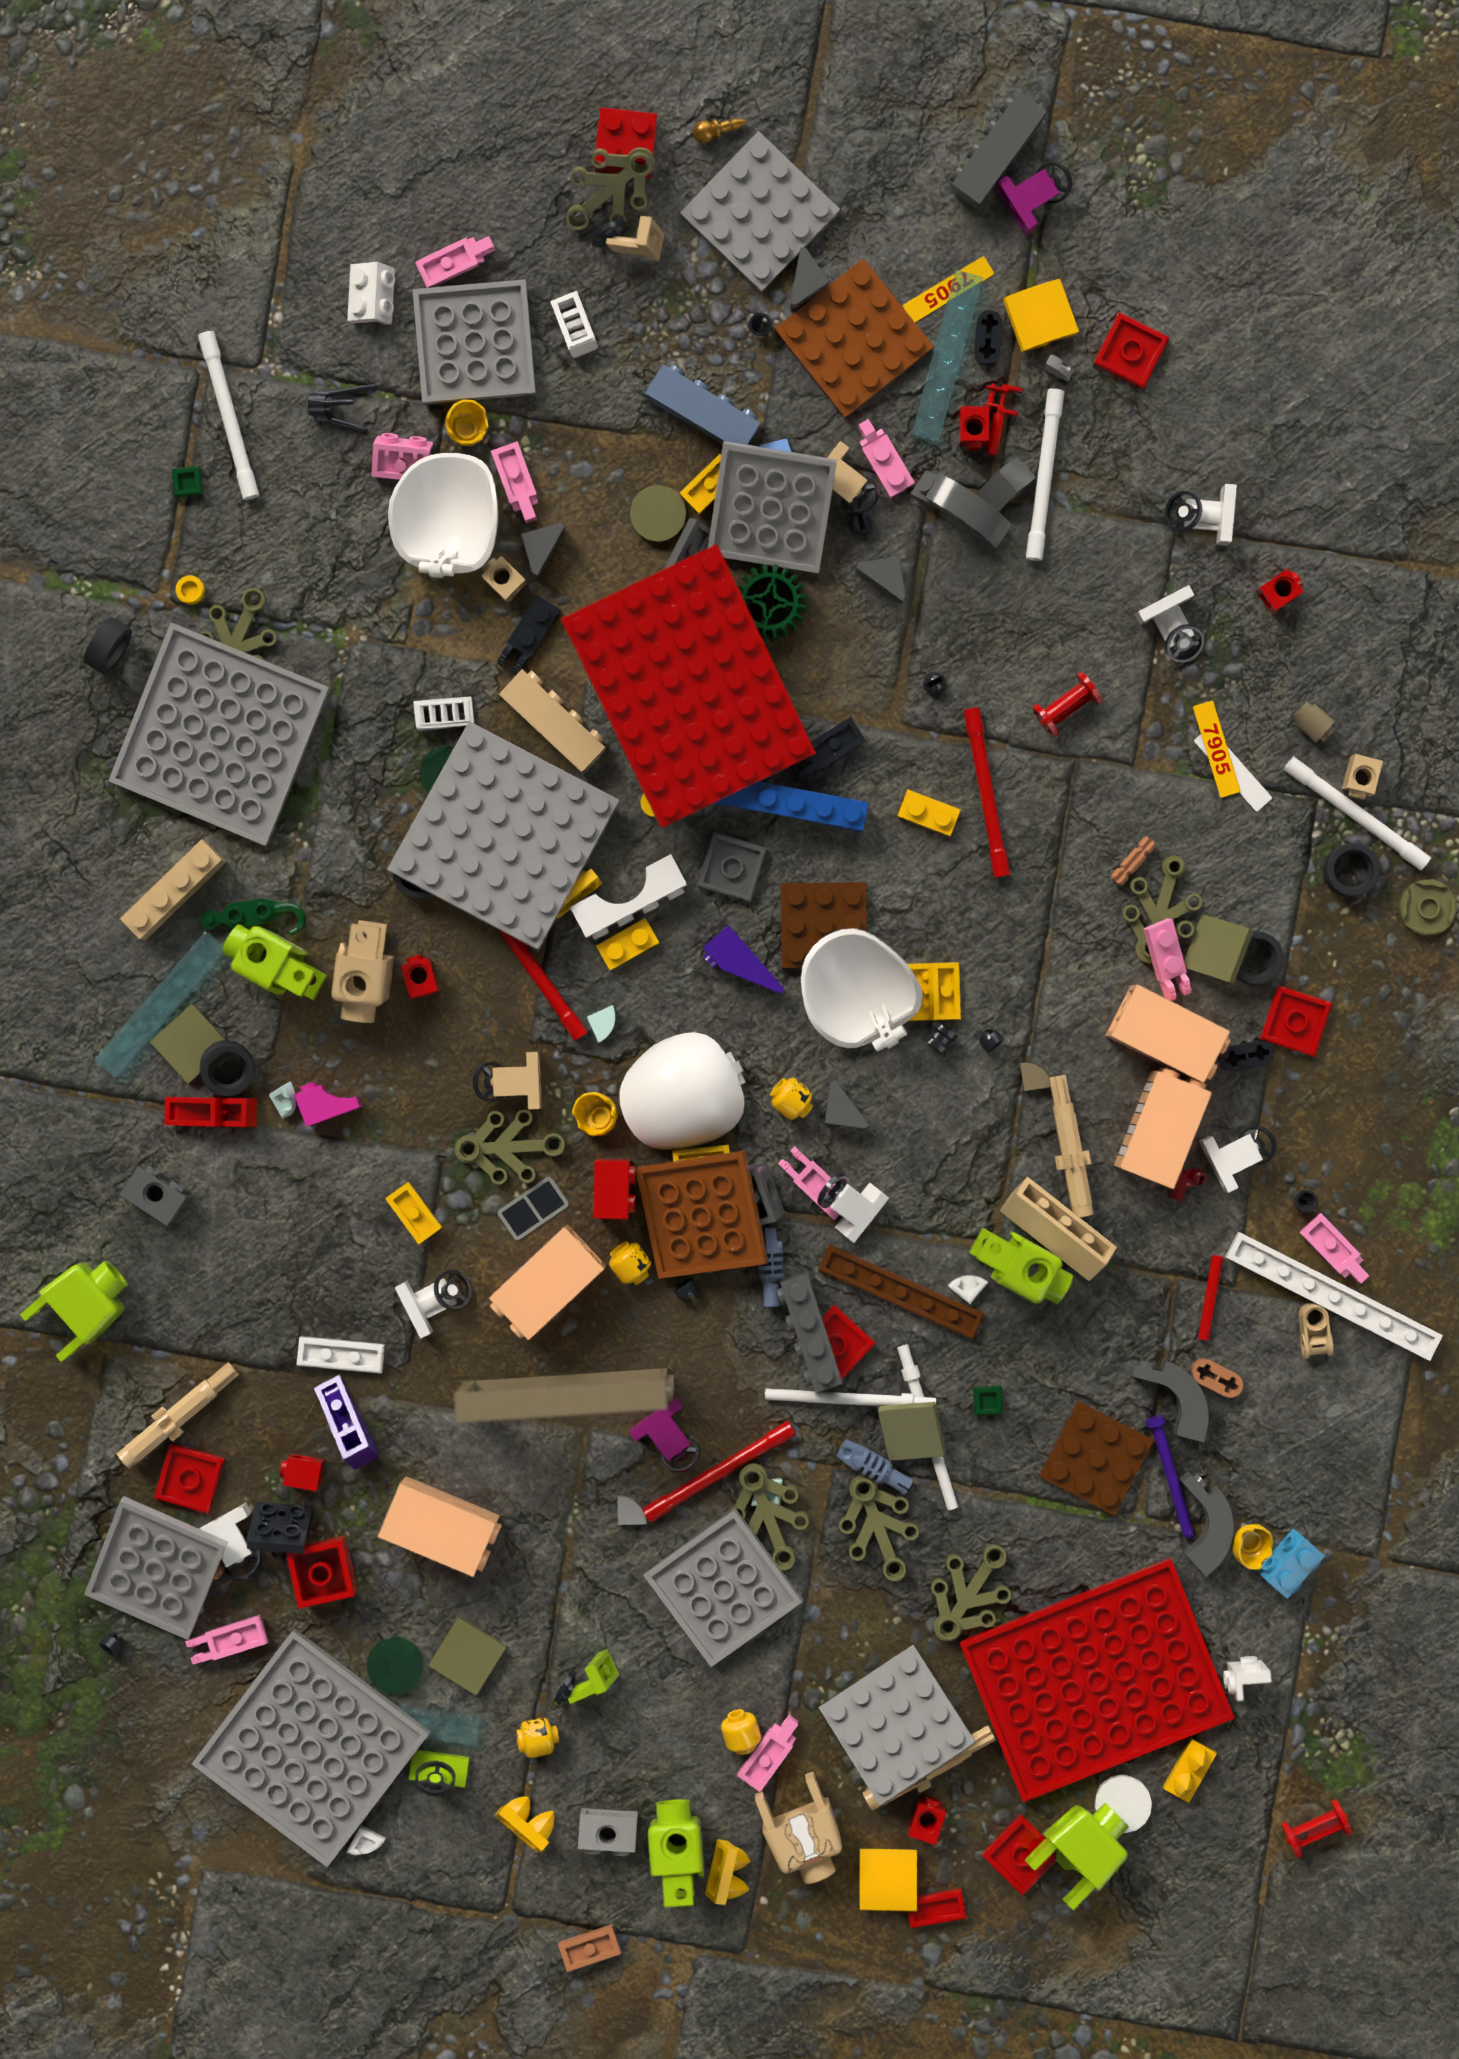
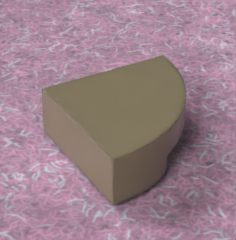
(1033, 1077)

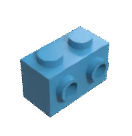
(1291, 1563)

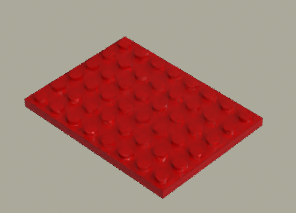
(688, 685)
(1096, 1679)

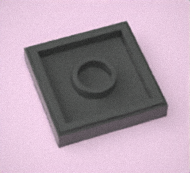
(731, 867)

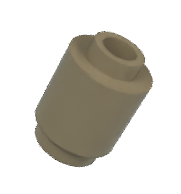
(1314, 722)

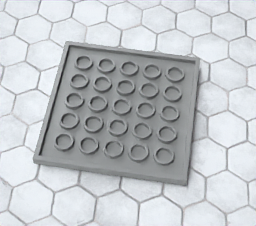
(219, 734)
(503, 835)
(310, 1747)

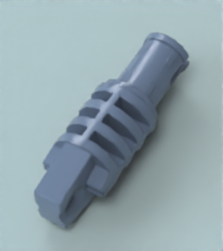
(773, 1270)
(873, 1466)

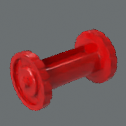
(1067, 704)
(1317, 1828)

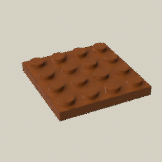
(854, 338)
(702, 1214)

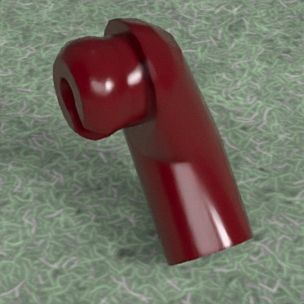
(1186, 1179)

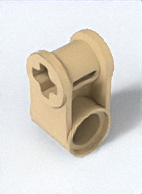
(1315, 1337)

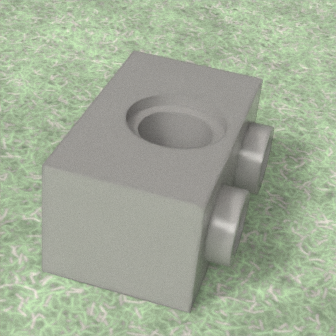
(622, 1822)

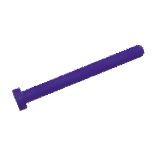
(1156, 1424)

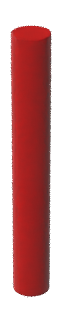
(1210, 1297)

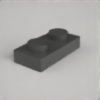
(692, 541)

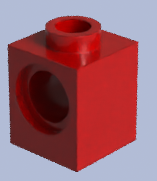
(977, 415)
(1269, 596)
(429, 986)
(302, 1472)
(926, 1832)

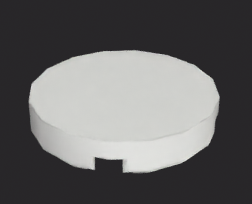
(1126, 1798)

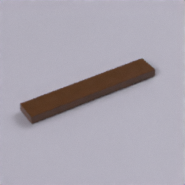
(901, 1291)

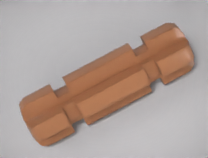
(1133, 861)

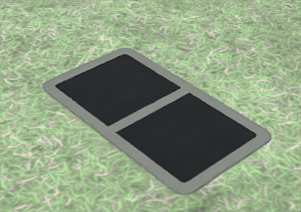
(533, 1208)

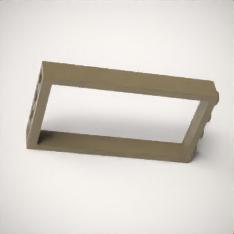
(564, 1395)

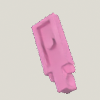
(453, 260)
(884, 460)
(516, 479)
(1334, 1248)
(768, 1754)

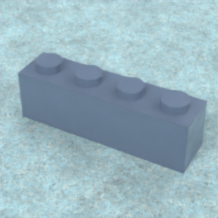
(700, 408)

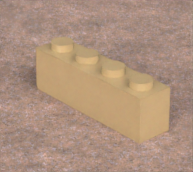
(552, 721)
(173, 890)
(1058, 1229)

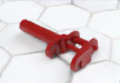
(999, 416)

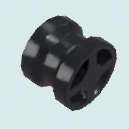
(940, 1037)

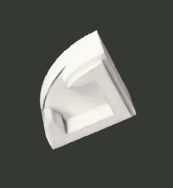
(968, 1286)
(365, 1841)

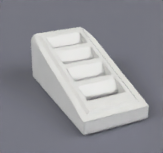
(583, 340)
(443, 703)

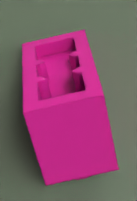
(320, 1105)

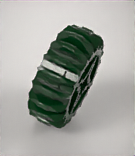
(783, 604)

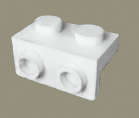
(371, 293)
(1245, 1671)

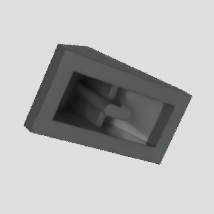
(808, 280)
(1006, 484)
(541, 545)
(885, 575)
(841, 1109)

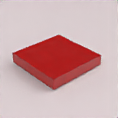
(1131, 351)
(1295, 1021)
(846, 1340)
(189, 1478)
(1011, 1849)

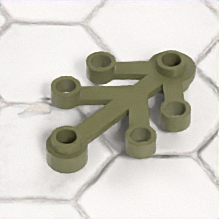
(612, 184)
(236, 640)
(1159, 911)
(504, 1147)
(767, 1510)
(877, 1521)
(968, 1596)

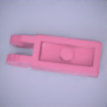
(1167, 958)
(810, 1180)
(230, 1639)

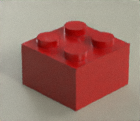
(623, 131)
(612, 1188)
(322, 1572)

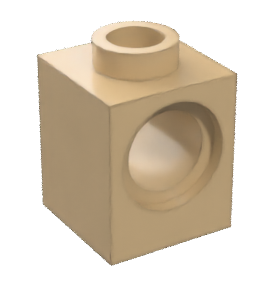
(512, 587)
(1368, 765)

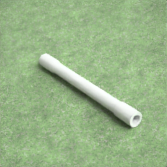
(212, 357)
(1052, 413)
(1406, 849)

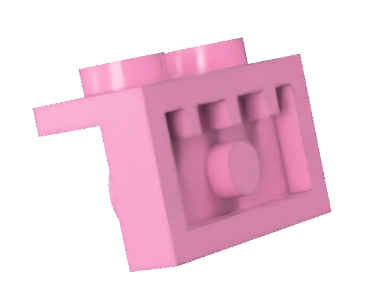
(395, 455)

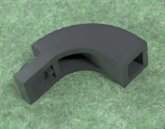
(963, 506)
(1192, 1405)
(1217, 1535)

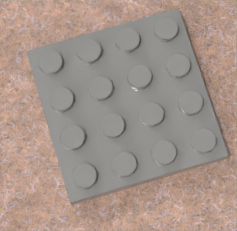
(759, 212)
(474, 341)
(772, 506)
(156, 1568)
(723, 1587)
(897, 1725)

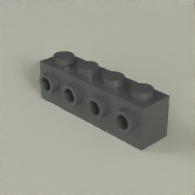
(997, 151)
(811, 1332)

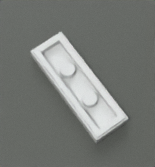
(340, 1354)

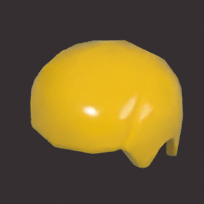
(466, 423)
(595, 1113)
(1252, 1546)

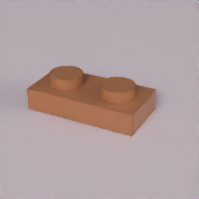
(589, 1948)

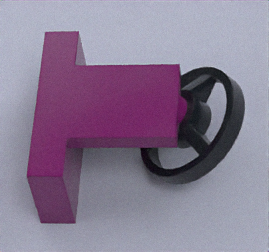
(1032, 194)
(668, 1436)

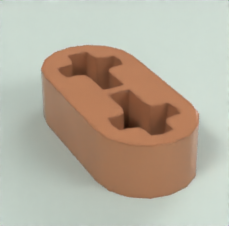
(1219, 1371)

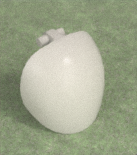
(444, 514)
(858, 990)
(682, 1093)

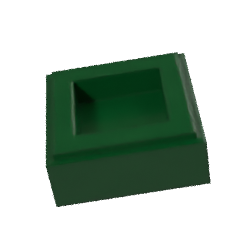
(187, 482)
(987, 1400)

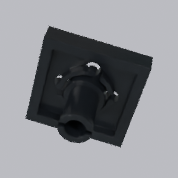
(279, 1528)

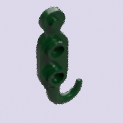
(253, 913)

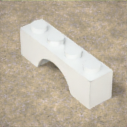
(662, 881)

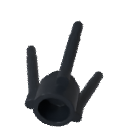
(323, 403)

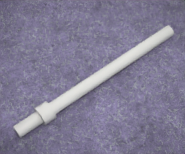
(911, 1374)
(842, 1398)

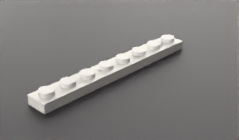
(1333, 1296)

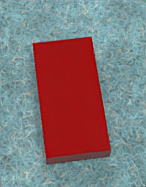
(938, 1908)

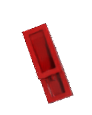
(210, 1111)

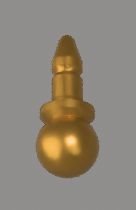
(706, 131)

